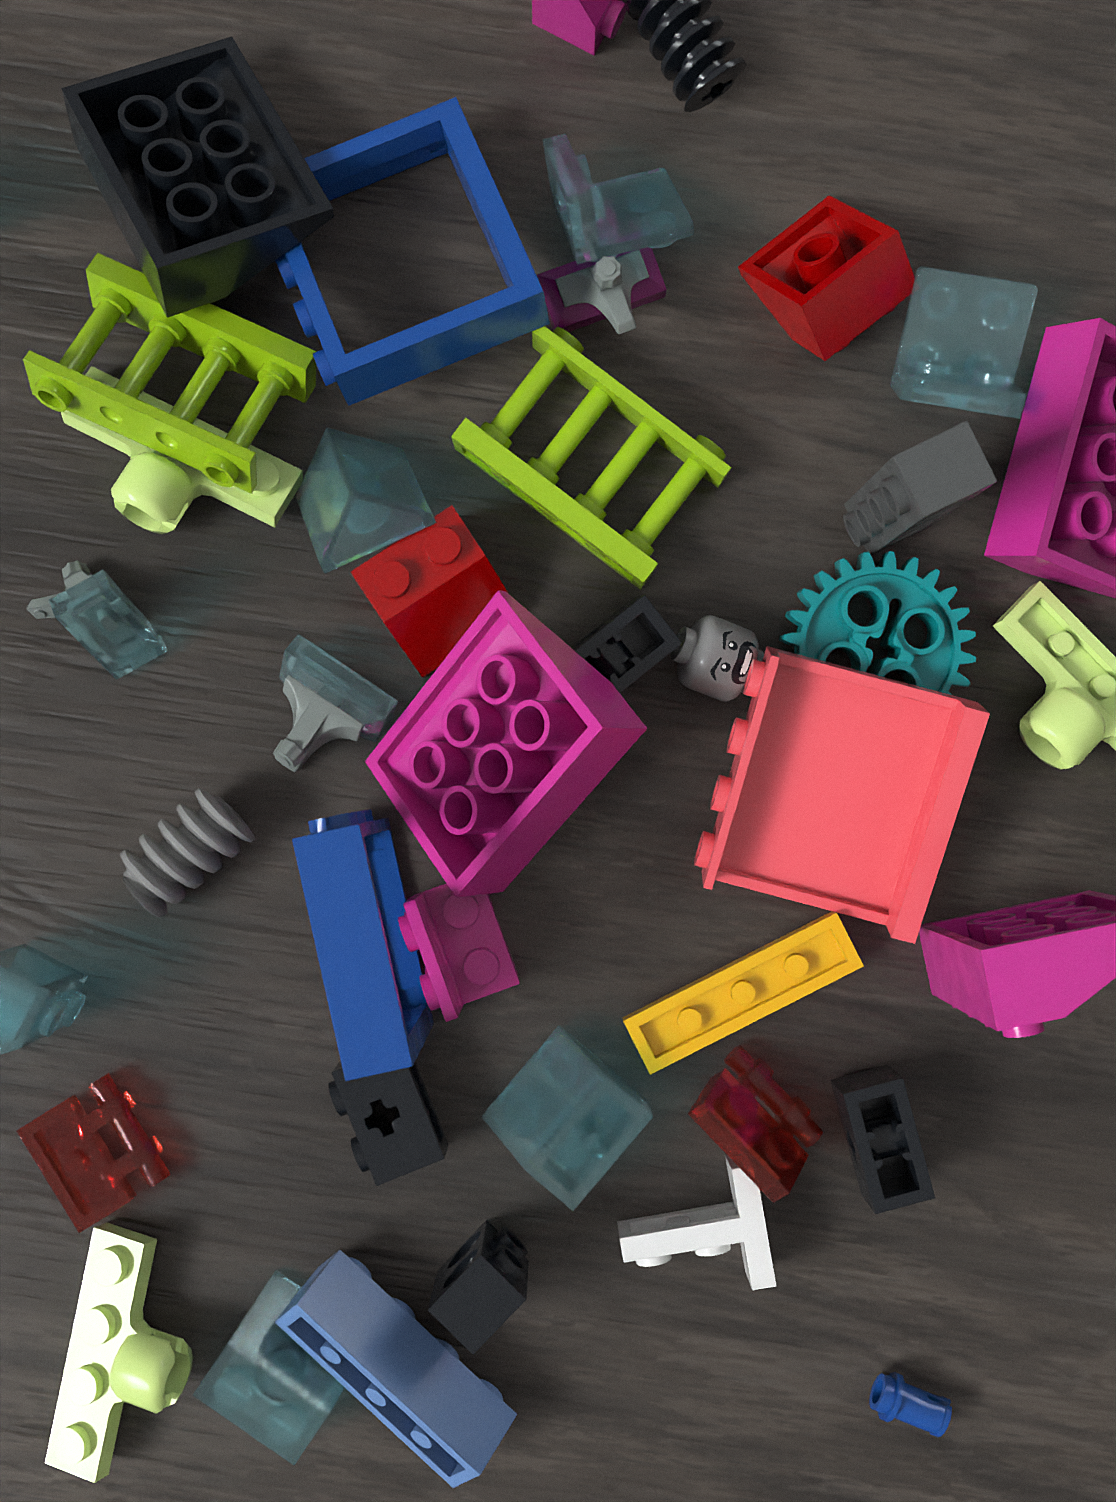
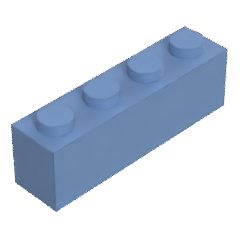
(398, 1369)

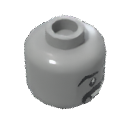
(715, 657)

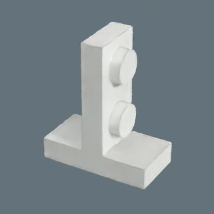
(706, 1231)

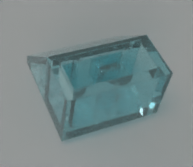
(567, 1117)

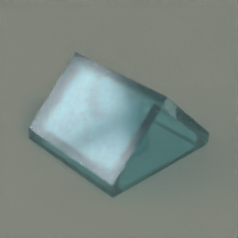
(359, 498)

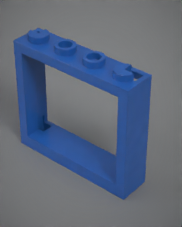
(452, 334)
(365, 966)

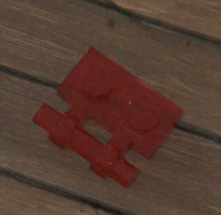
(747, 1132)
(79, 1162)

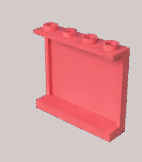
(841, 790)

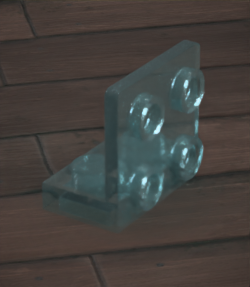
(614, 213)
(964, 342)

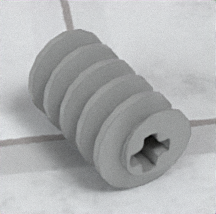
(184, 852)

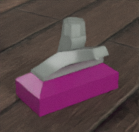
(602, 290)

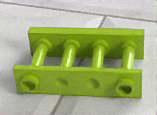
(209, 331)
(537, 479)

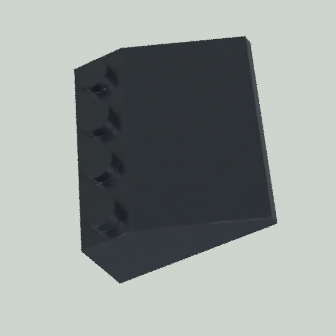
(195, 171)

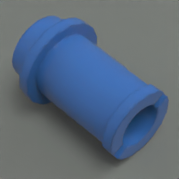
(909, 1404)

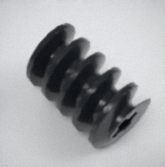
(687, 48)

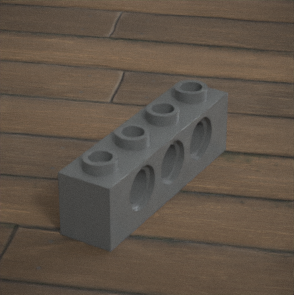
(918, 489)

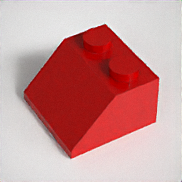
(830, 276)
(430, 588)

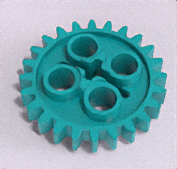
(828, 626)

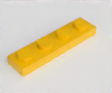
(742, 992)

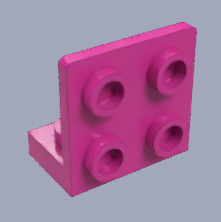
(459, 947)

